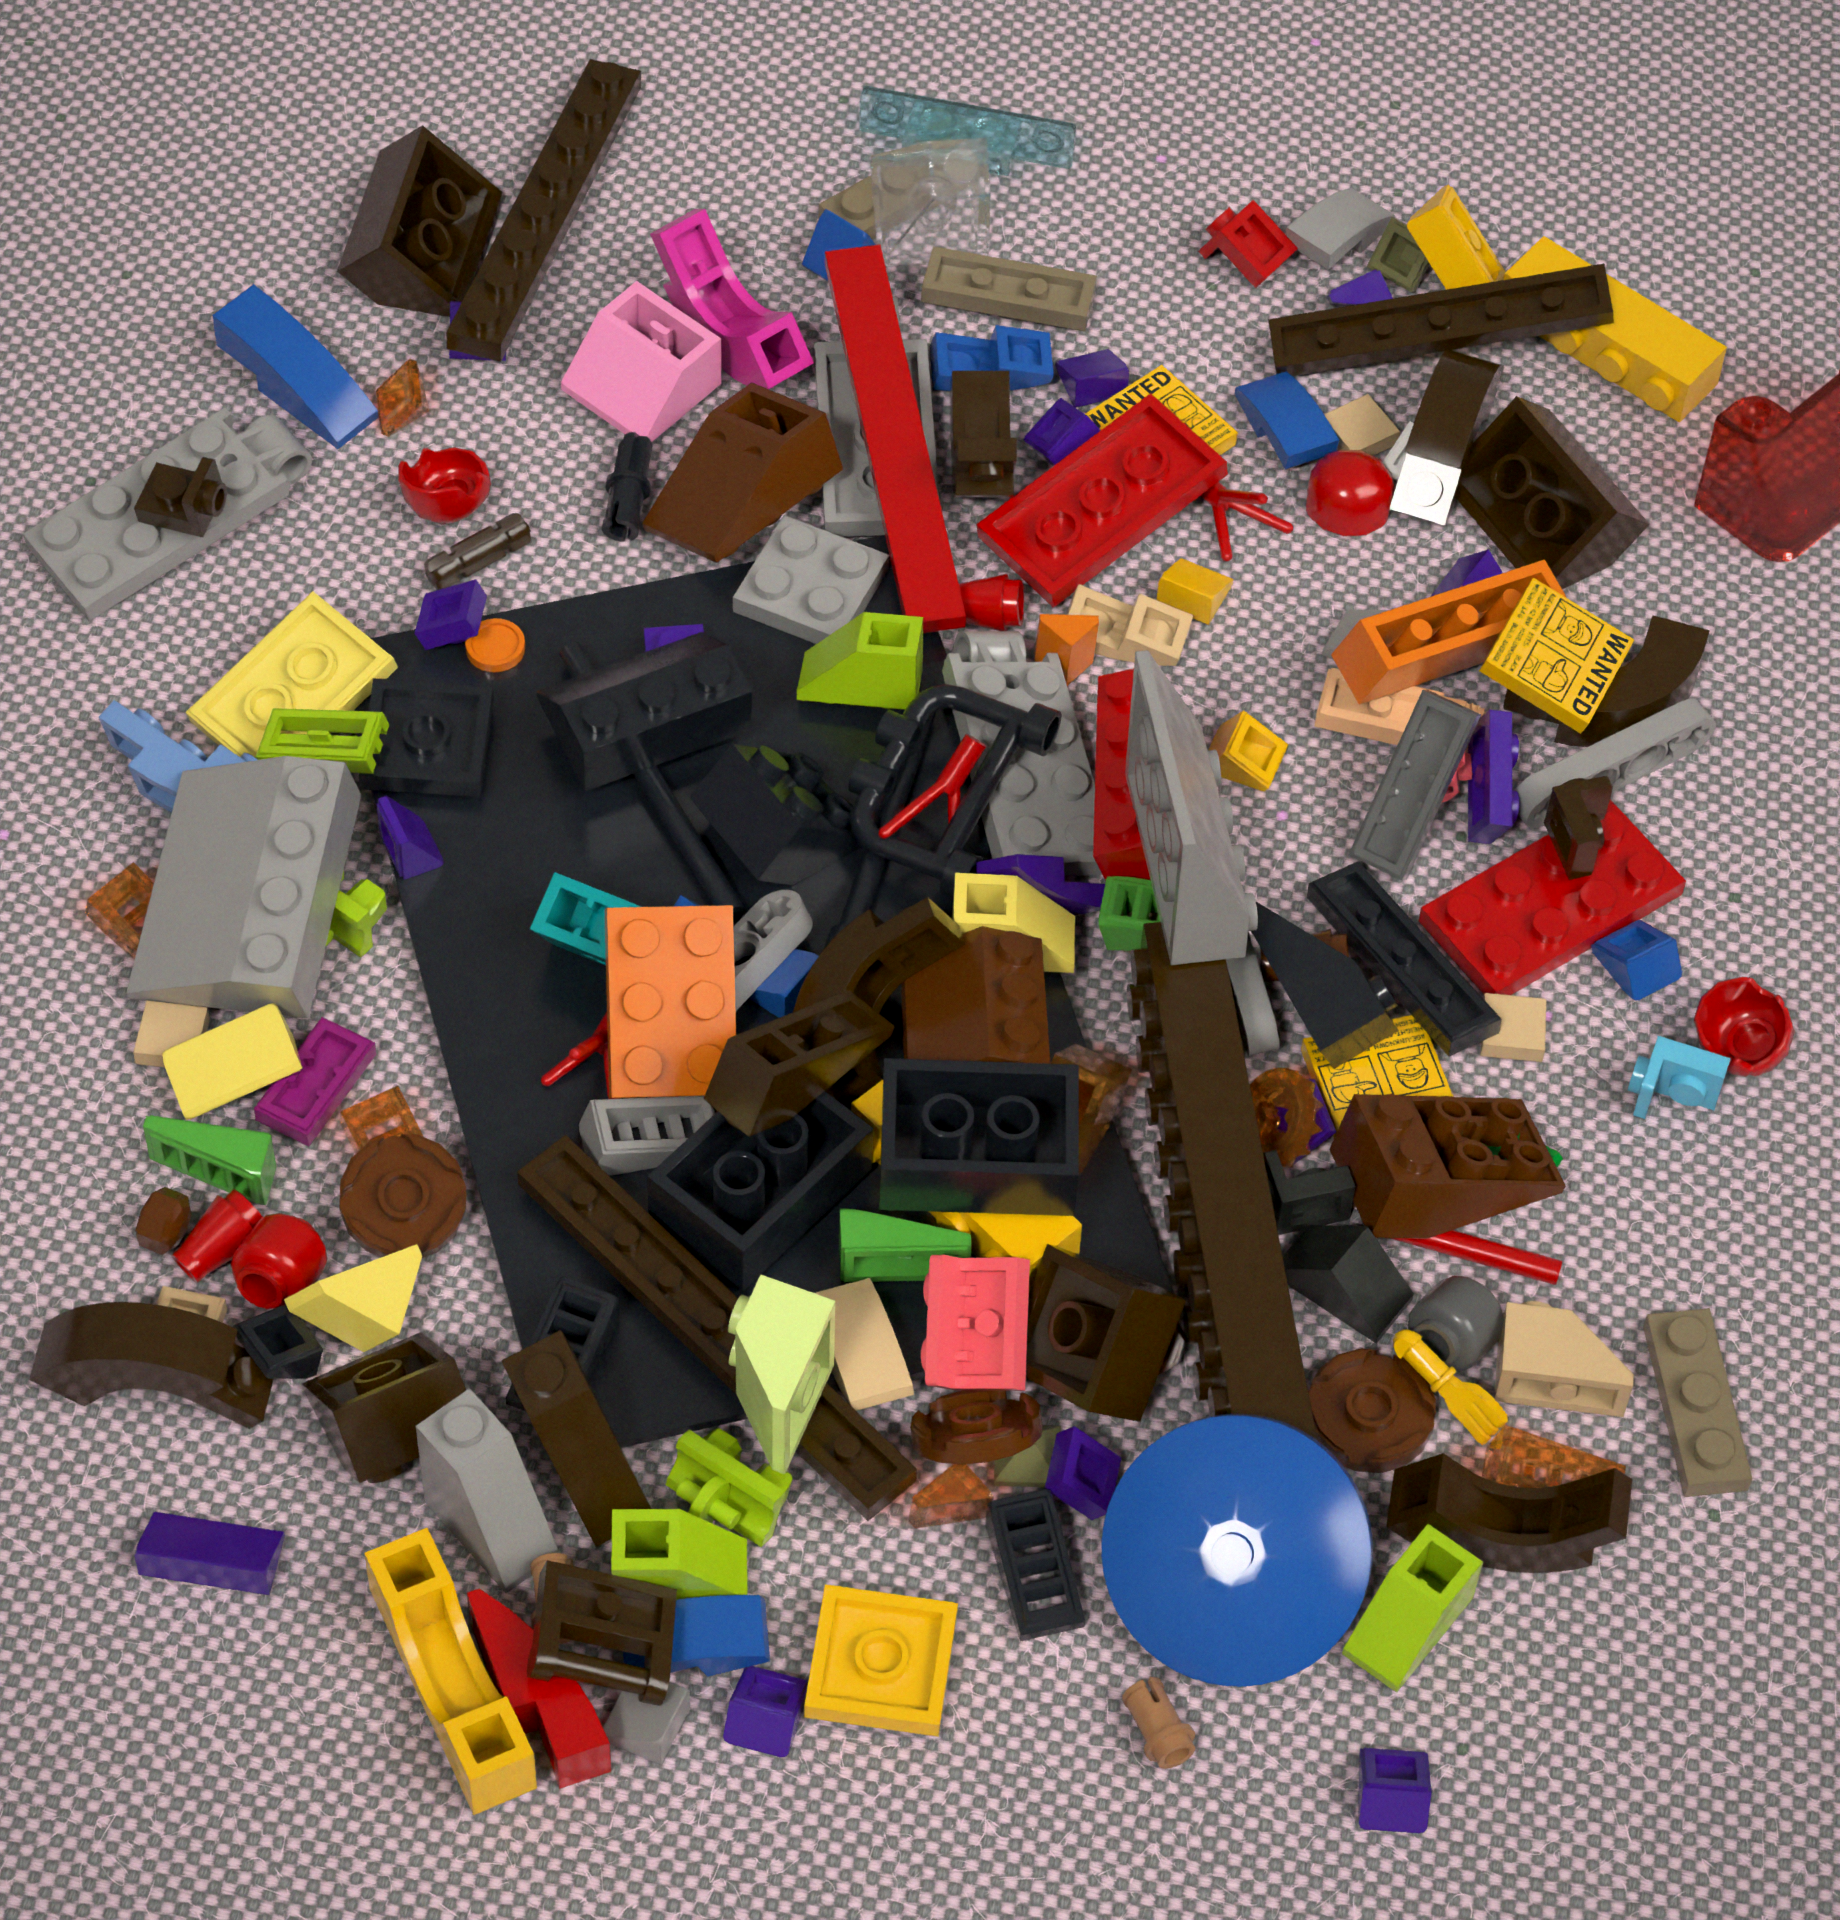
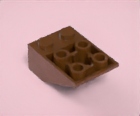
(744, 472)
(1425, 1164)

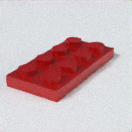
(1102, 499)
(1532, 919)

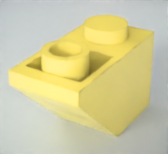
(1016, 906)

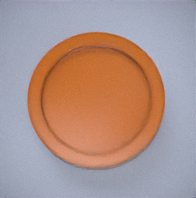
(497, 646)

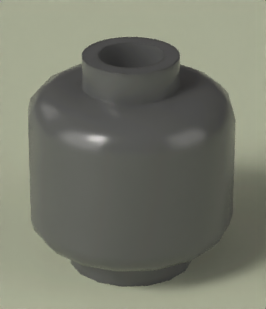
(1458, 1321)

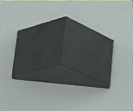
(1348, 1277)

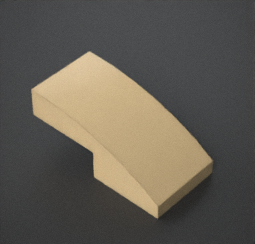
(1134, 628)
(866, 1349)

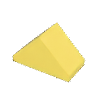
(361, 1303)

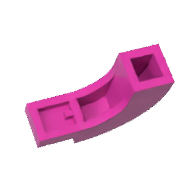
(755, 341)

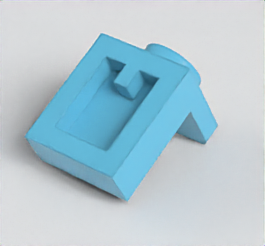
(1678, 1071)

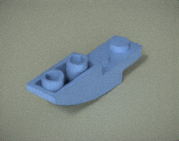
(156, 757)

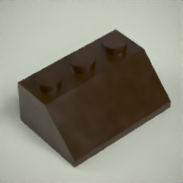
(419, 226)
(1545, 496)

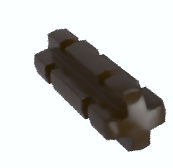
(477, 551)

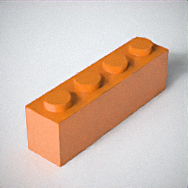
(1432, 634)

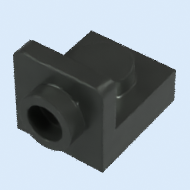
(1310, 1197)

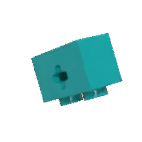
(575, 917)

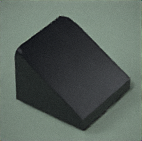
(280, 1344)

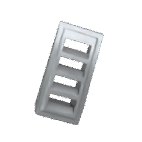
(621, 1115)

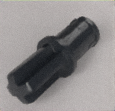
(627, 487)

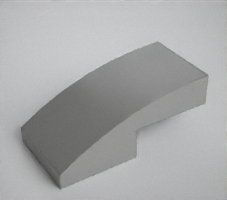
(1338, 225)

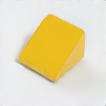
(1193, 589)
(1248, 751)

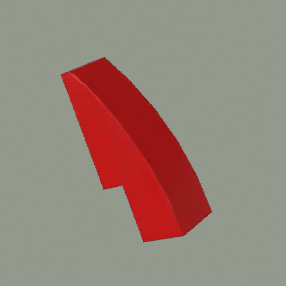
(555, 1708)

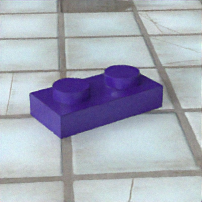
(1491, 800)

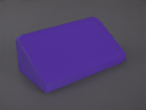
(209, 1553)

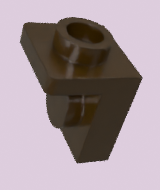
(182, 497)
(1575, 822)

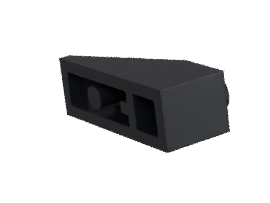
(1327, 989)

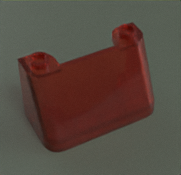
(1775, 473)

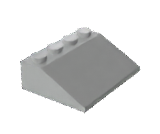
(1184, 825)
(247, 885)

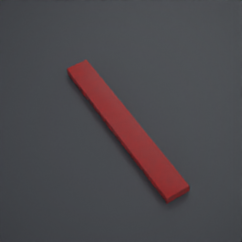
(894, 438)

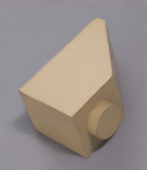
(1557, 1363)

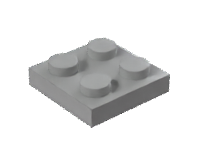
(809, 581)

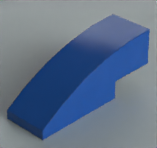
(293, 367)

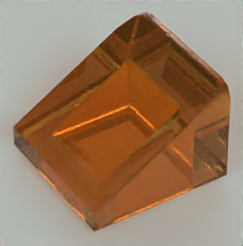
(950, 1498)

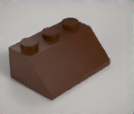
(979, 1002)

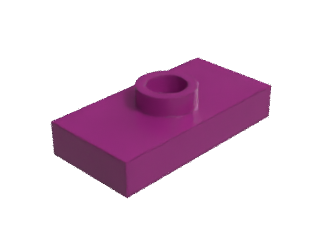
(307, 1099)

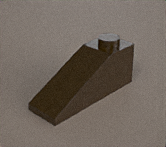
(792, 1060)
(575, 1433)

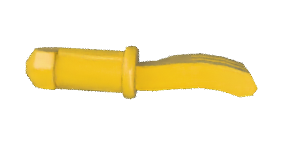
(1465, 1400)

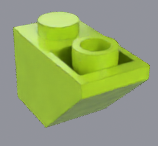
(866, 663)
(678, 1552)
(1414, 1607)

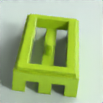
(319, 743)

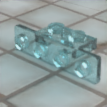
(1007, 133)

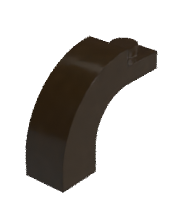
(980, 434)
(1443, 434)
(1651, 682)
(872, 962)
(150, 1348)
(1511, 1524)

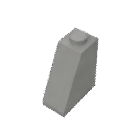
(482, 1489)

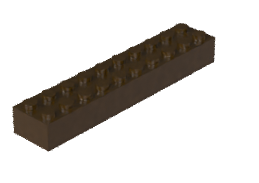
(1217, 1188)

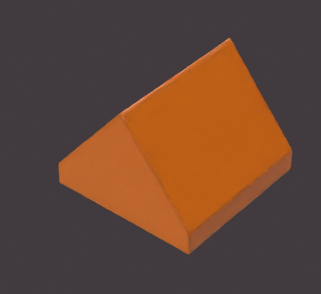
(1071, 638)

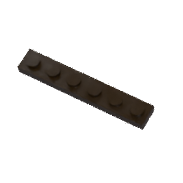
(1441, 320)

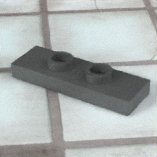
(1414, 784)

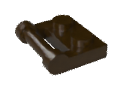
(607, 1614)

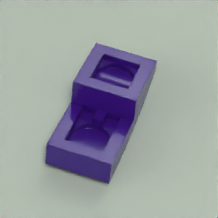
(1048, 877)

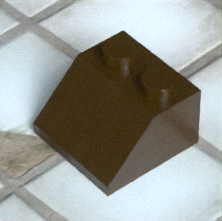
(1097, 1333)
(379, 1400)

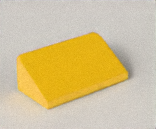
(1453, 242)

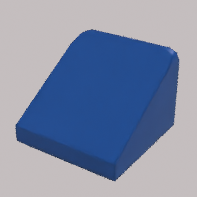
(832, 234)
(1639, 959)
(782, 987)

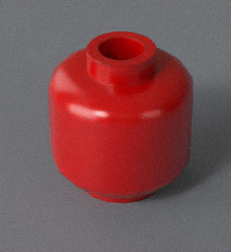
(278, 1260)

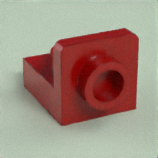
(1249, 242)

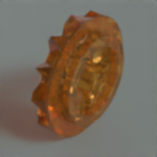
(1290, 1091)

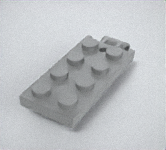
(850, 495)
(107, 555)
(1041, 800)

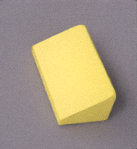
(231, 1060)

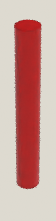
(1492, 1255)

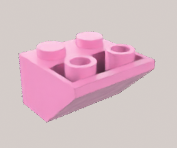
(643, 364)

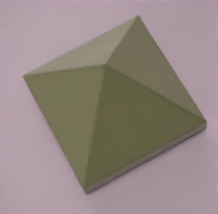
(1399, 256)
(1029, 1466)

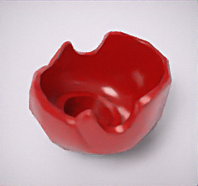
(445, 484)
(1349, 493)
(1744, 1025)

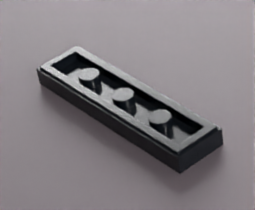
(1404, 958)

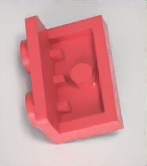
(976, 1323)

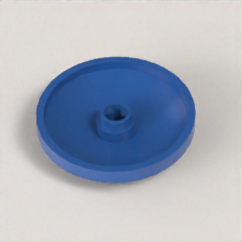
(1237, 1550)

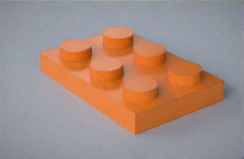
(668, 998)

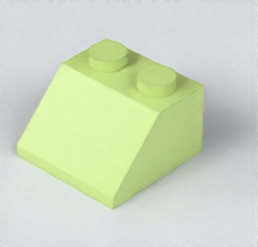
(781, 1362)

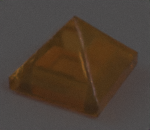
(401, 398)

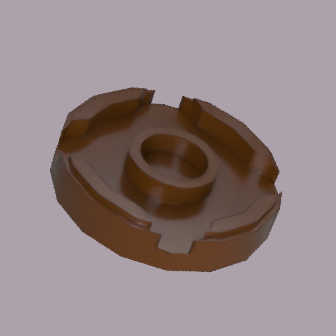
(402, 1195)
(1372, 1410)
(976, 1427)

